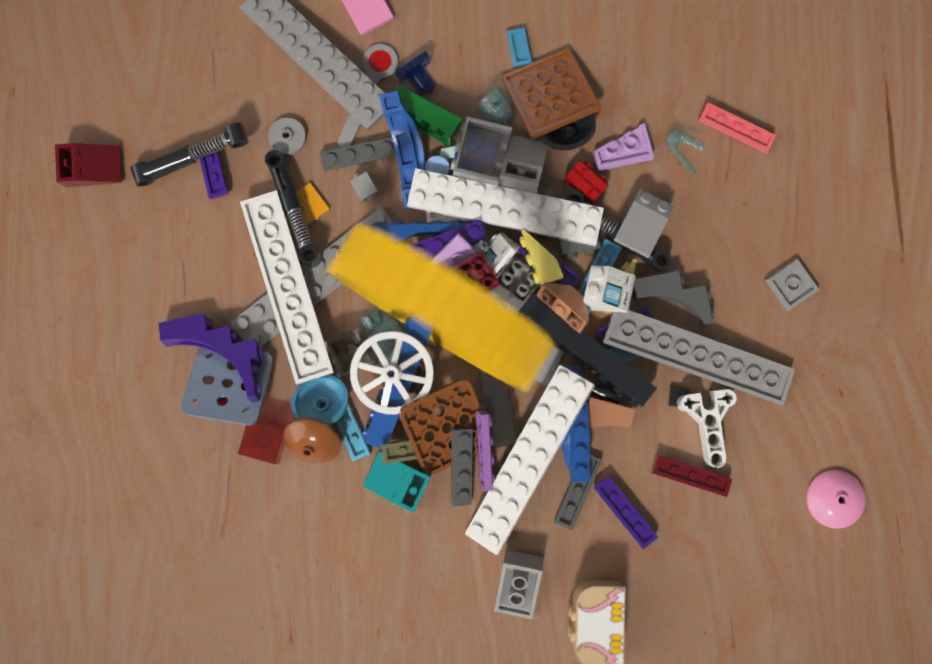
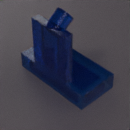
(416, 74)

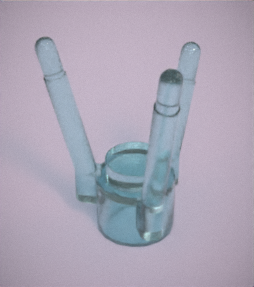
(676, 139)

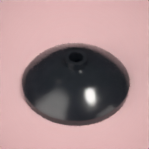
(571, 135)

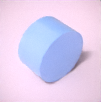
(438, 165)

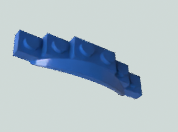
(406, 140)
(576, 442)

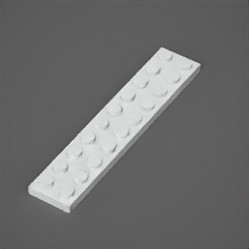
(505, 207)
(287, 287)
(529, 459)

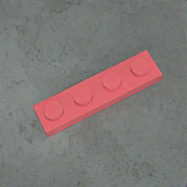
(737, 128)

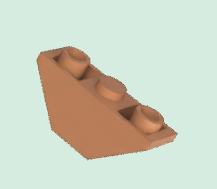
(566, 303)

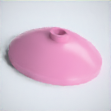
(824, 496)

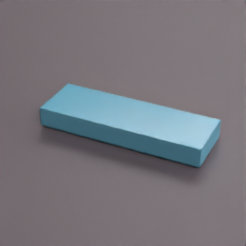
(352, 435)

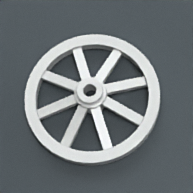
(372, 341)

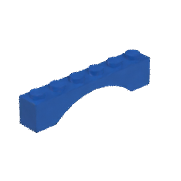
(402, 231)

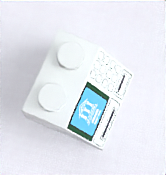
(500, 252)
(608, 289)

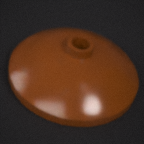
(312, 440)

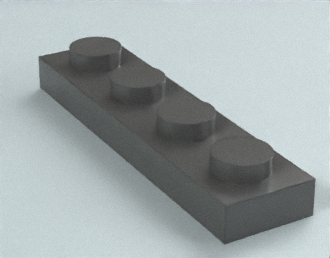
(358, 154)
(461, 466)

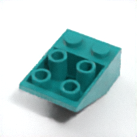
(397, 483)

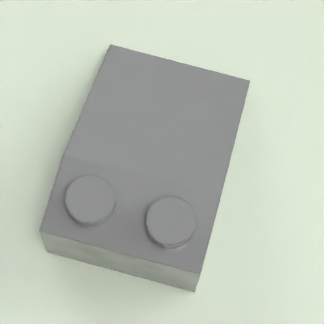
(643, 223)
(519, 584)

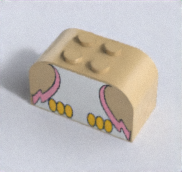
(598, 622)

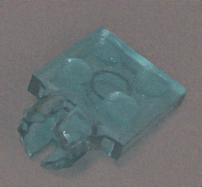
(379, 326)

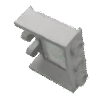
(481, 151)

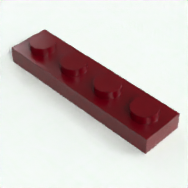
(692, 475)

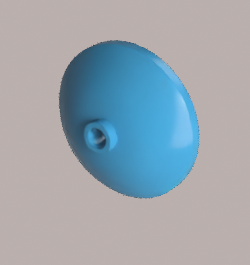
(313, 394)

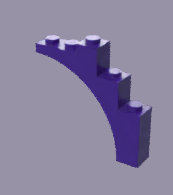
(199, 332)

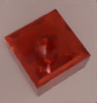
(263, 441)

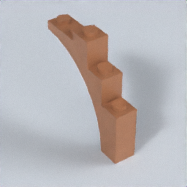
(608, 414)

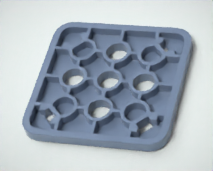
(210, 394)

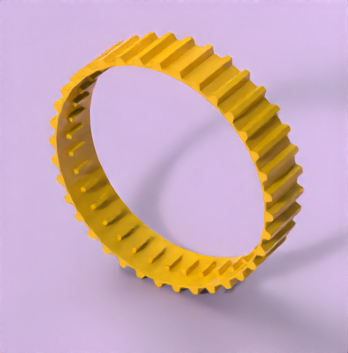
(459, 312)

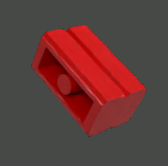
(586, 181)

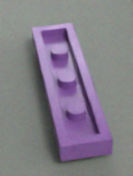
(485, 458)

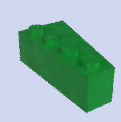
(430, 117)

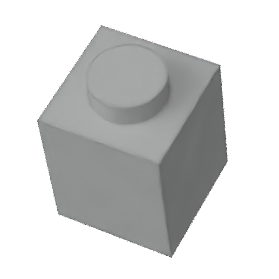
(364, 187)

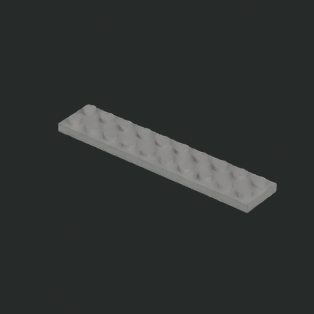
(318, 58)
(260, 321)
(699, 356)

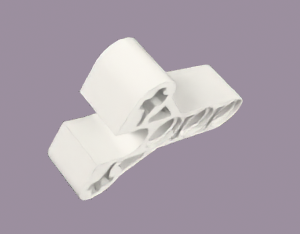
(716, 411)

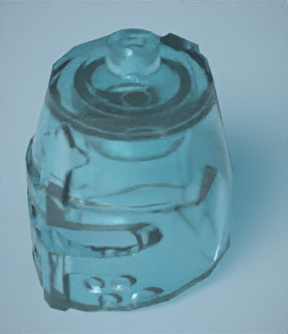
(496, 107)

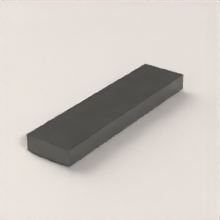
(575, 497)

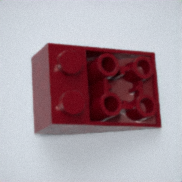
(87, 164)
(476, 271)

